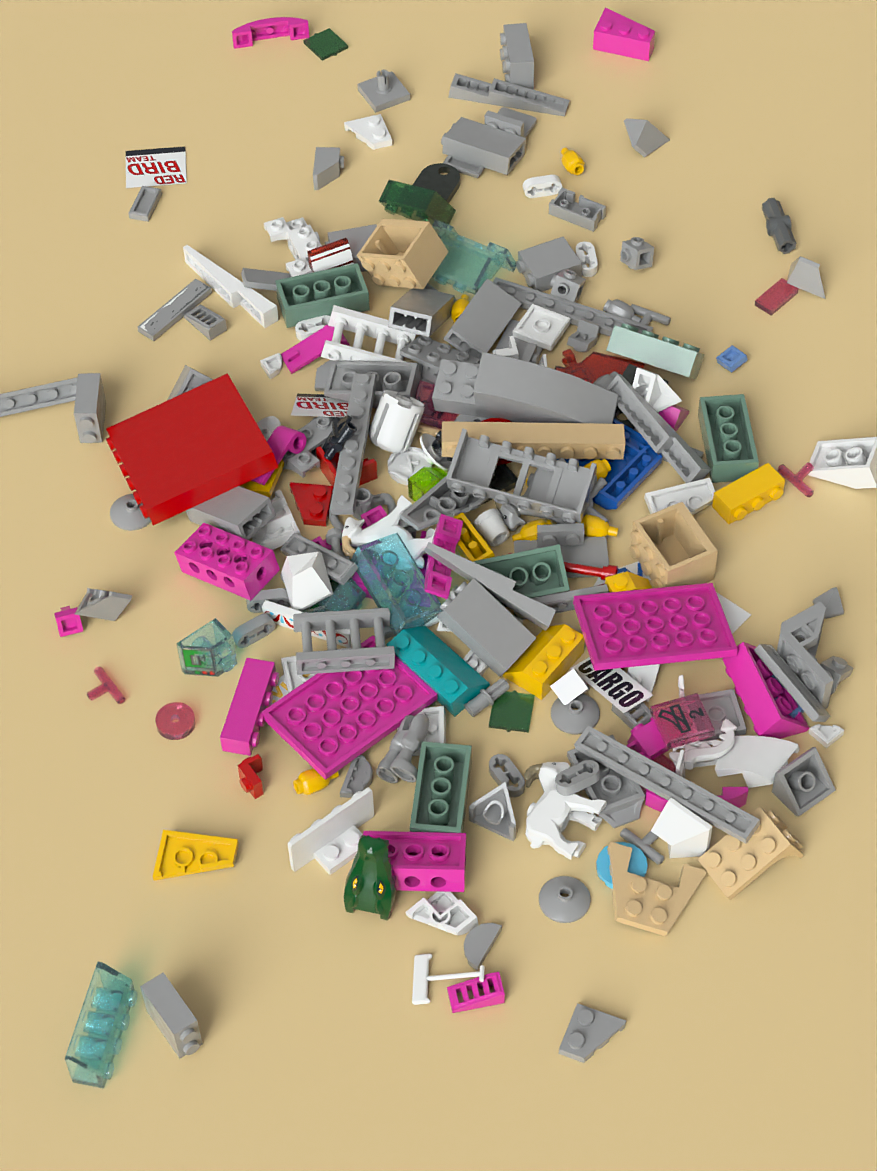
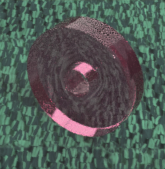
(175, 730)

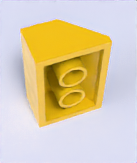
(546, 659)

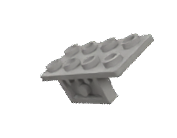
(429, 355)
(573, 545)

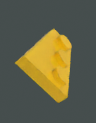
(192, 853)

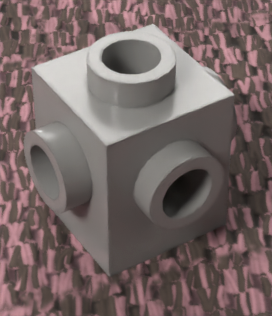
(637, 253)
(567, 285)

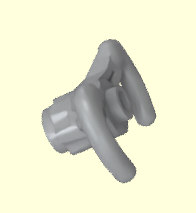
(364, 503)

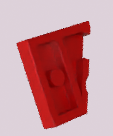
(312, 502)

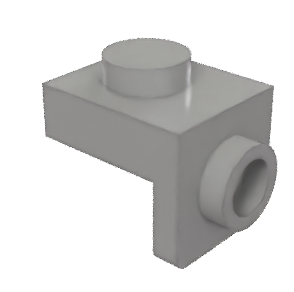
(585, 336)
(838, 669)

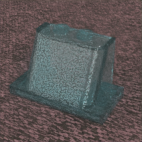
(467, 261)

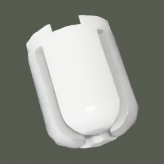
(395, 422)

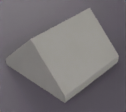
(803, 782)

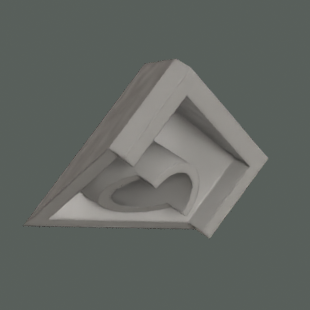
(644, 136)
(806, 276)
(103, 604)
(495, 812)

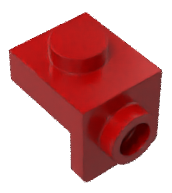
(248, 775)

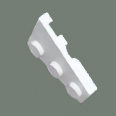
(694, 495)

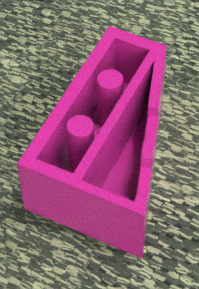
(623, 36)

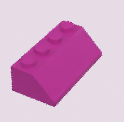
(758, 692)

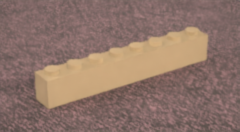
(561, 439)

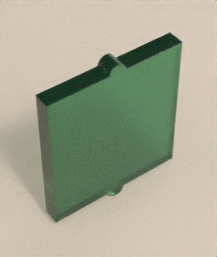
(325, 44)
(512, 712)

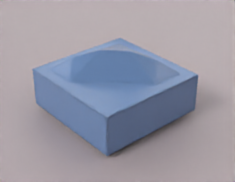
(731, 358)

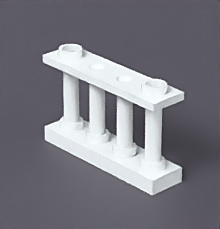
(362, 325)

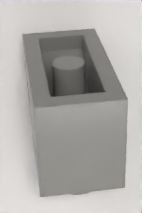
(326, 166)

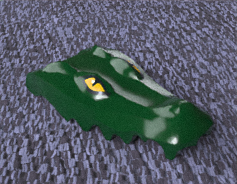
(370, 879)

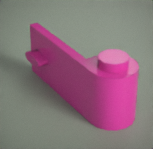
(309, 349)
(281, 441)

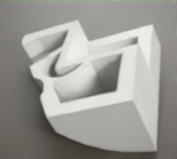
(445, 913)

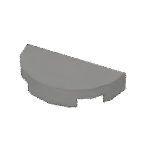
(357, 778)
(479, 942)

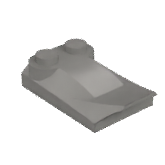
(622, 795)

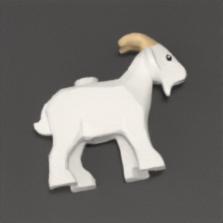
(392, 523)

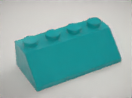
(438, 667)

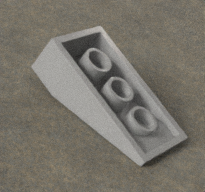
(392, 376)

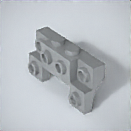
(316, 435)

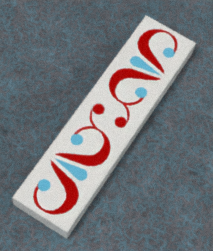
(284, 617)

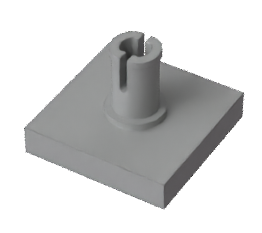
(383, 91)

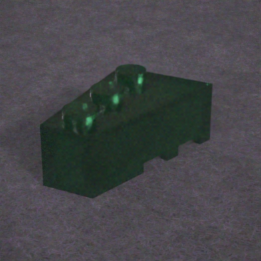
(416, 203)

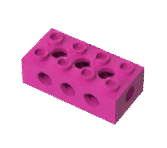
(227, 561)
(426, 860)

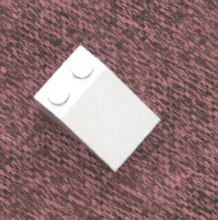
(846, 462)

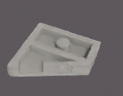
(588, 1032)

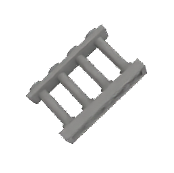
(345, 659)

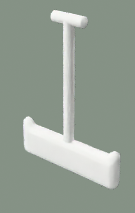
(421, 978)

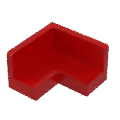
(329, 468)

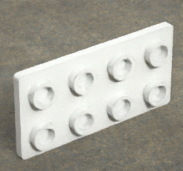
(335, 837)

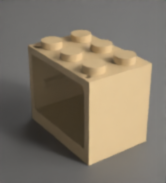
(402, 253)
(673, 548)

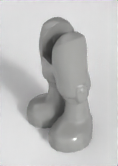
(402, 747)

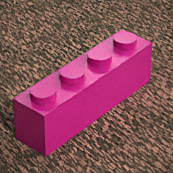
(251, 697)

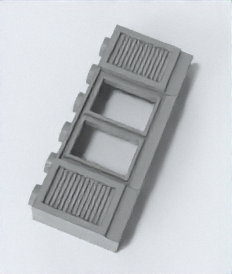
(476, 463)

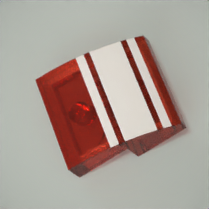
(330, 256)

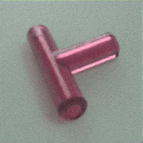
(796, 479)
(106, 686)

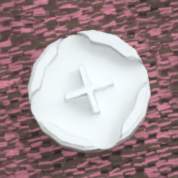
(405, 464)

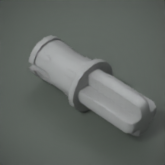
(486, 697)

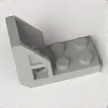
(798, 648)

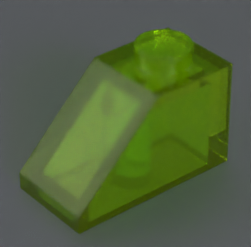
(423, 481)

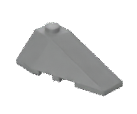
(439, 501)

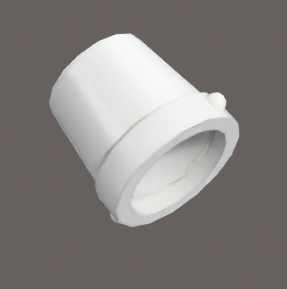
(492, 527)

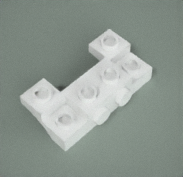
(300, 240)

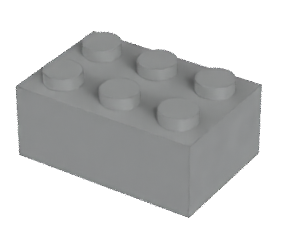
(517, 55)

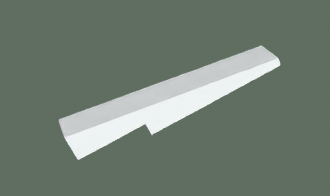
(231, 288)

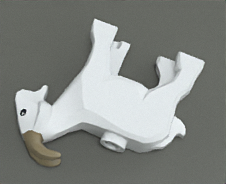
(553, 811)

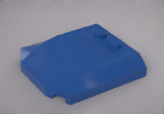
(628, 472)

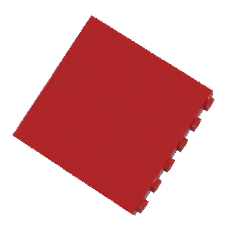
(190, 449)

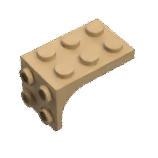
(738, 864)

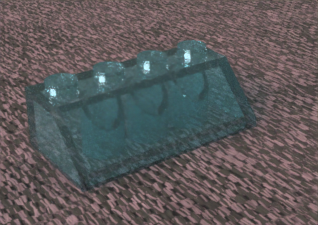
(395, 582)
(100, 1027)

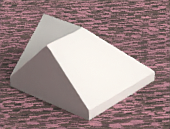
(306, 580)
(683, 831)

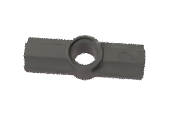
(778, 225)

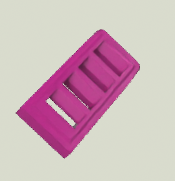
(478, 1001)

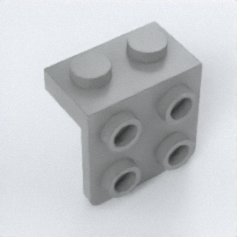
(510, 121)

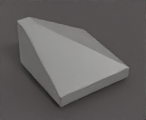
(832, 602)

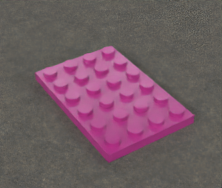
(654, 626)
(346, 713)

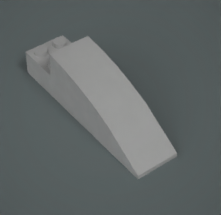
(520, 392)

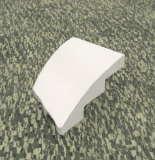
(279, 528)
(756, 759)

